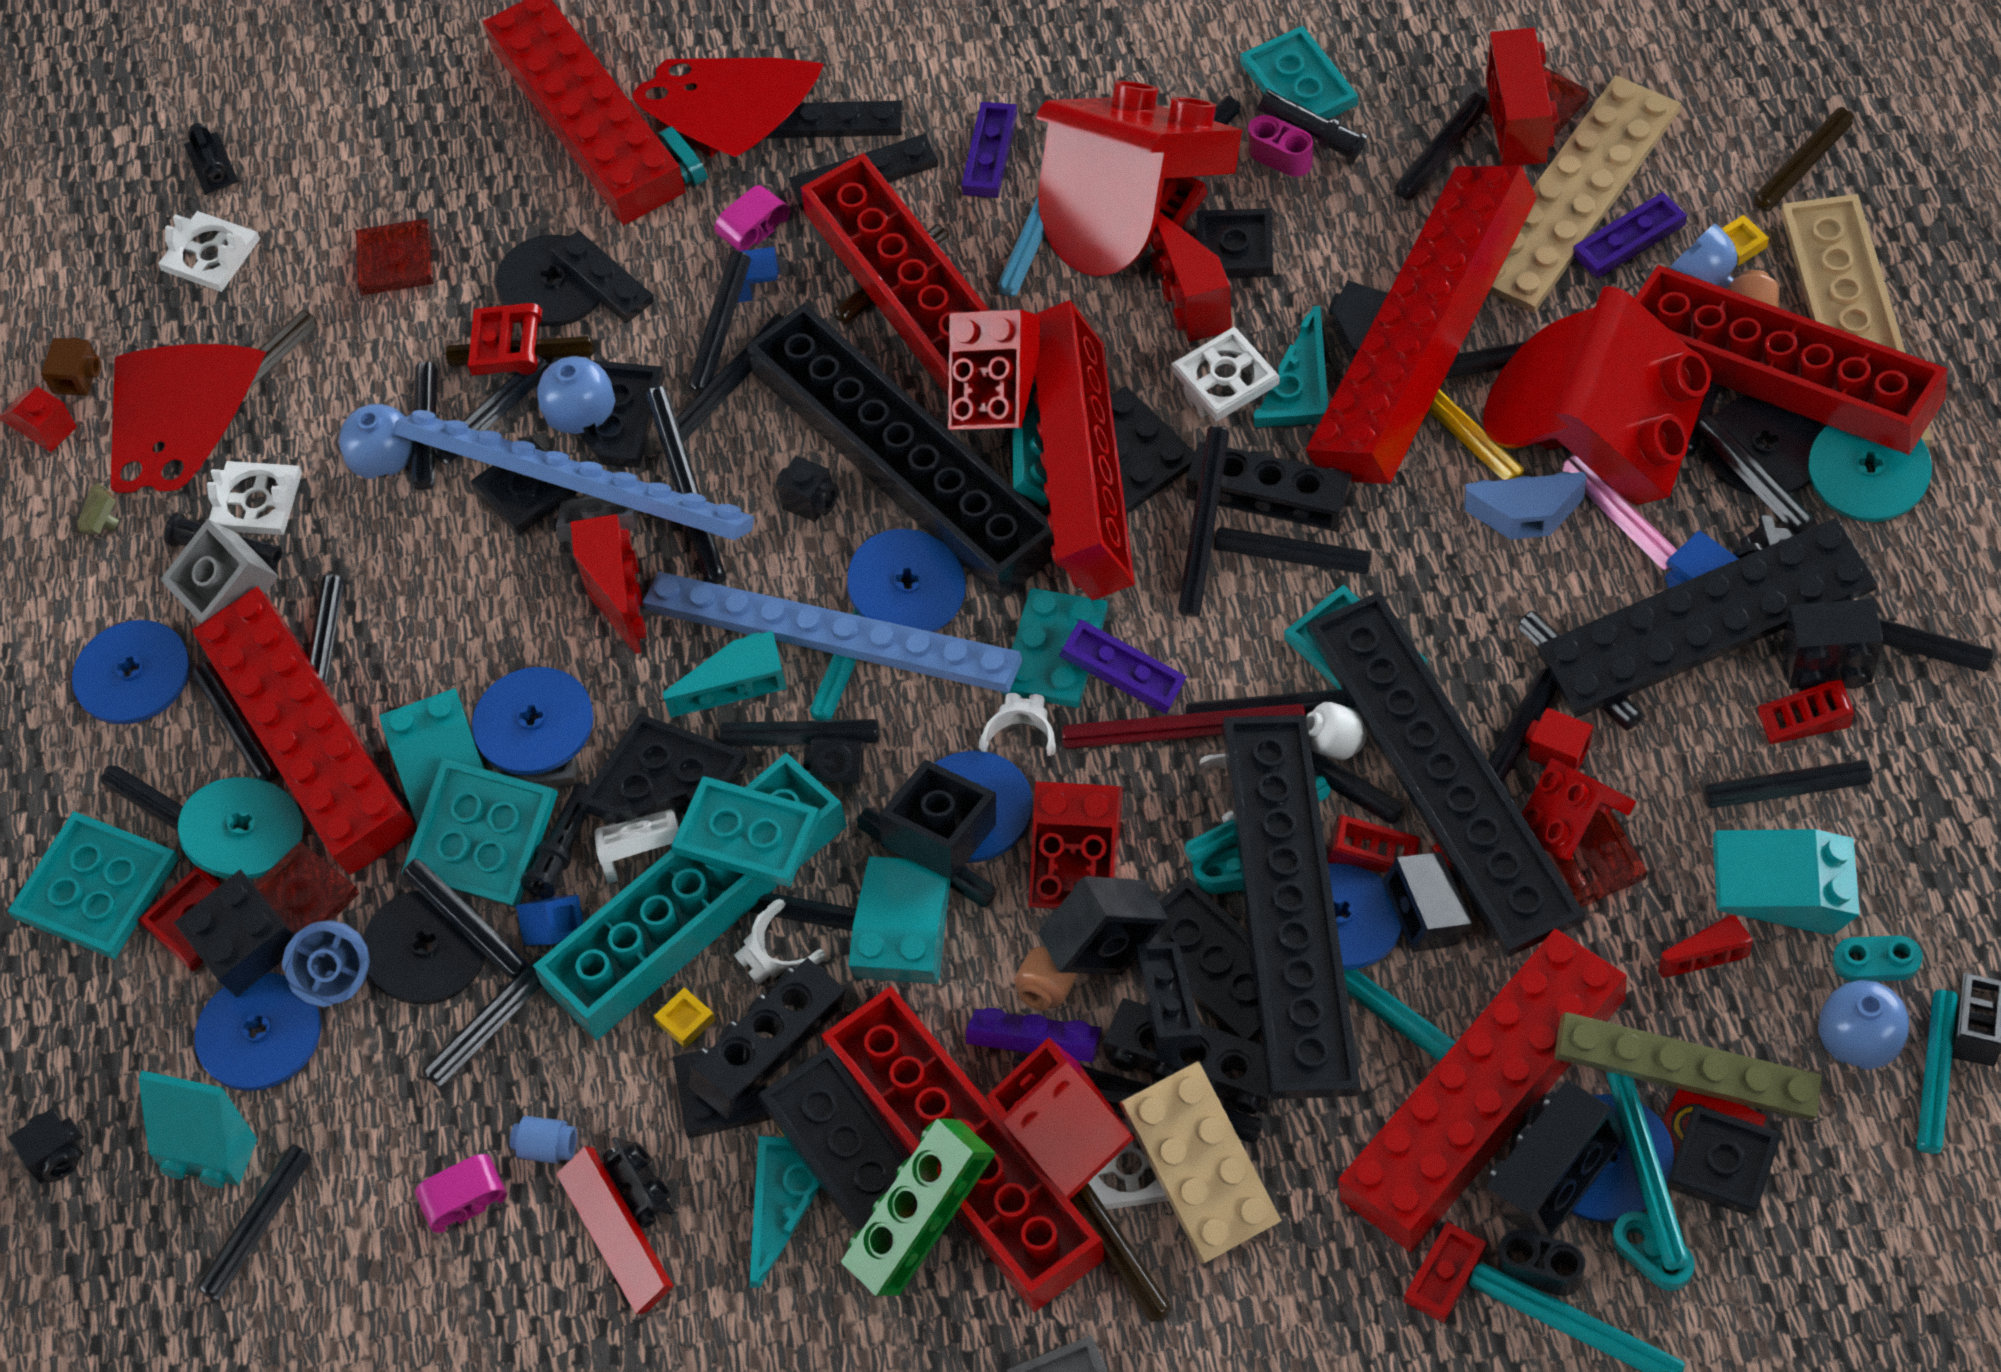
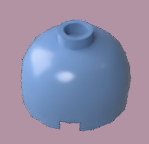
(1709, 258)
(575, 394)
(371, 443)
(326, 963)
(1864, 1024)

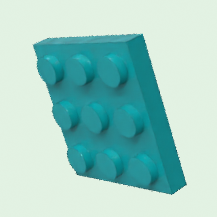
(481, 830)
(93, 885)

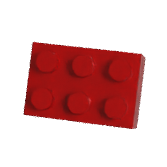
(1520, 96)

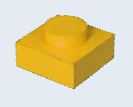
(1746, 237)
(684, 1017)

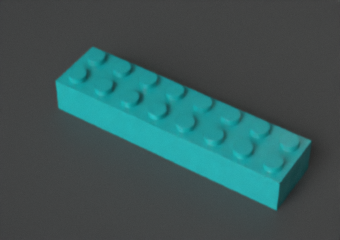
(668, 917)

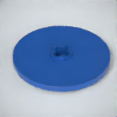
(930, 568)
(157, 683)
(555, 737)
(1013, 798)
(1371, 921)
(271, 1057)
(1617, 1186)

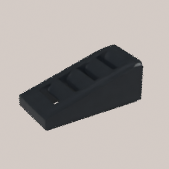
(1973, 1043)

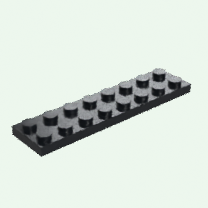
(1703, 617)

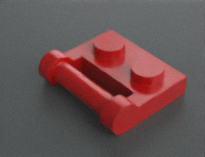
(493, 337)

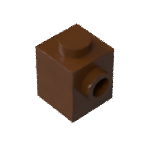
(70, 366)

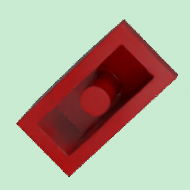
(40, 418)

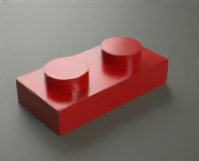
(1445, 1272)

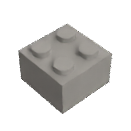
(216, 571)

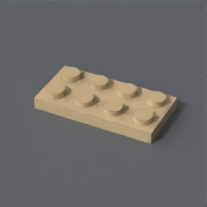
(1200, 1162)

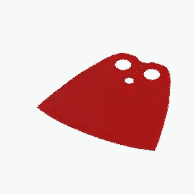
(734, 98)
(179, 399)

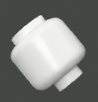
(1335, 731)

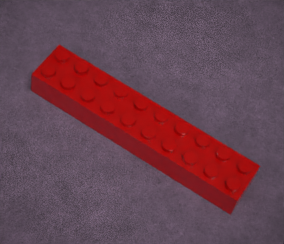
(1422, 323)

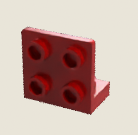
(1565, 805)

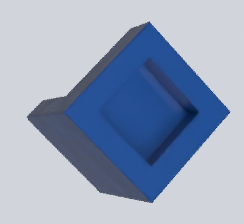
(762, 268)
(549, 919)

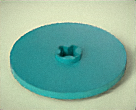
(1846, 486)
(215, 809)

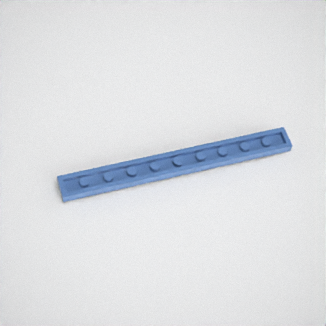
(582, 477)
(835, 632)

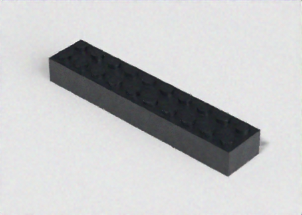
(903, 450)

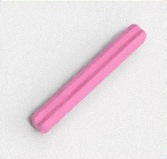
(1623, 514)

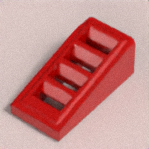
(1192, 187)
(1826, 721)
(1369, 860)
(1713, 946)

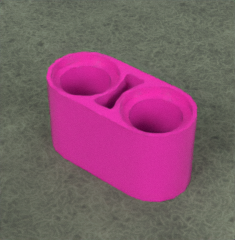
(1280, 145)
(751, 218)
(460, 1192)

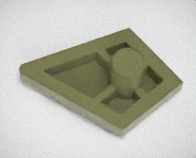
(97, 511)

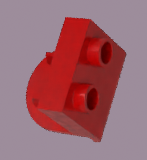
(1110, 167)
(1607, 390)

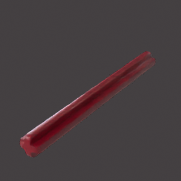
(1162, 727)

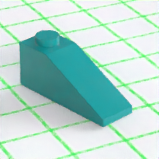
(735, 673)

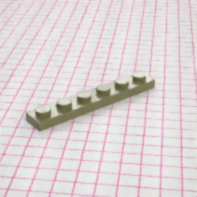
(1688, 1066)

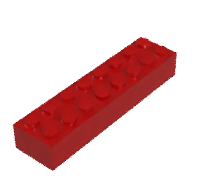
(585, 108)
(891, 258)
(1800, 361)
(1081, 455)
(305, 731)
(1478, 1092)
(1014, 1205)

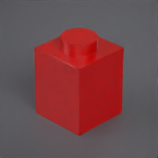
(1559, 738)

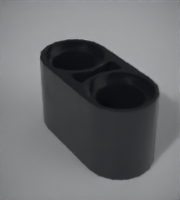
(1543, 1255)

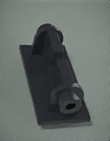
(209, 159)
(629, 1166)

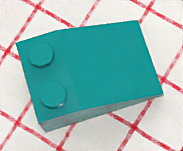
(423, 736)
(1787, 877)
(899, 922)
(194, 1130)

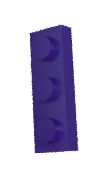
(989, 149)
(1629, 235)
(1122, 666)
(1025, 1033)

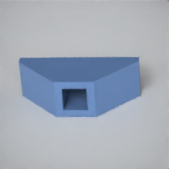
(1525, 504)

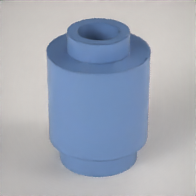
(543, 1140)

